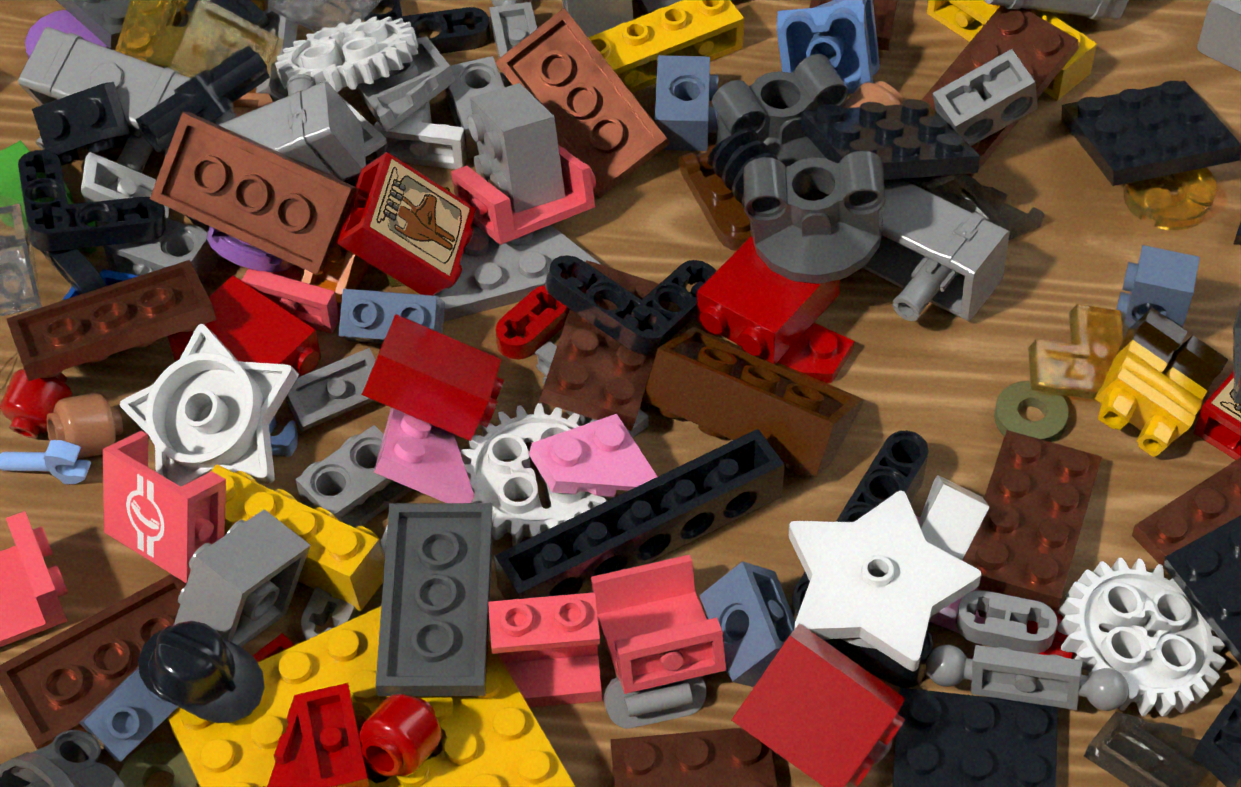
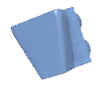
(835, 29)

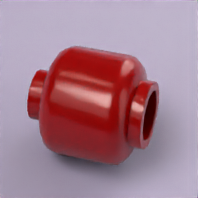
(31, 401)
(400, 735)

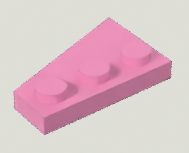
(423, 459)

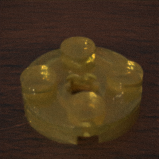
(1173, 211)

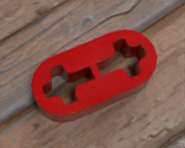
(528, 317)

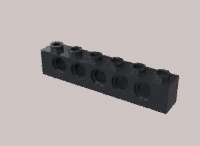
(644, 521)

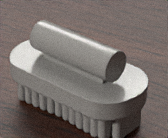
(655, 703)

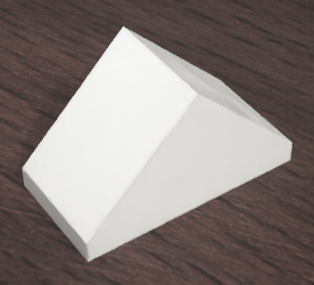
(952, 517)

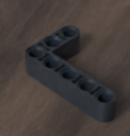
(882, 479)

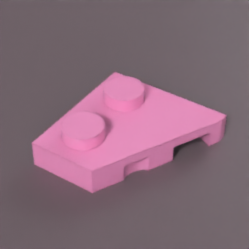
(592, 459)

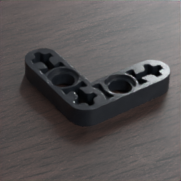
(441, 21)
(141, 216)
(572, 277)

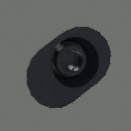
(201, 672)

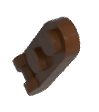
(715, 200)

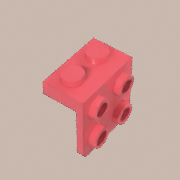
(26, 586)

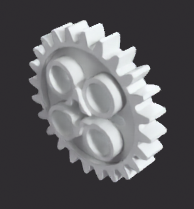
(350, 53)
(503, 481)
(1144, 632)

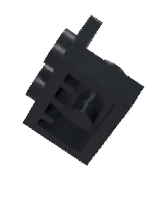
(82, 122)

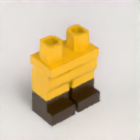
(1156, 382)

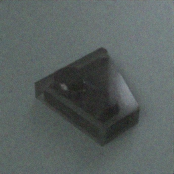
(985, 200)
(1146, 753)

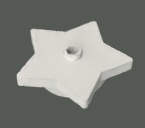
(211, 411)
(877, 580)

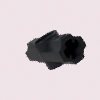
(205, 95)

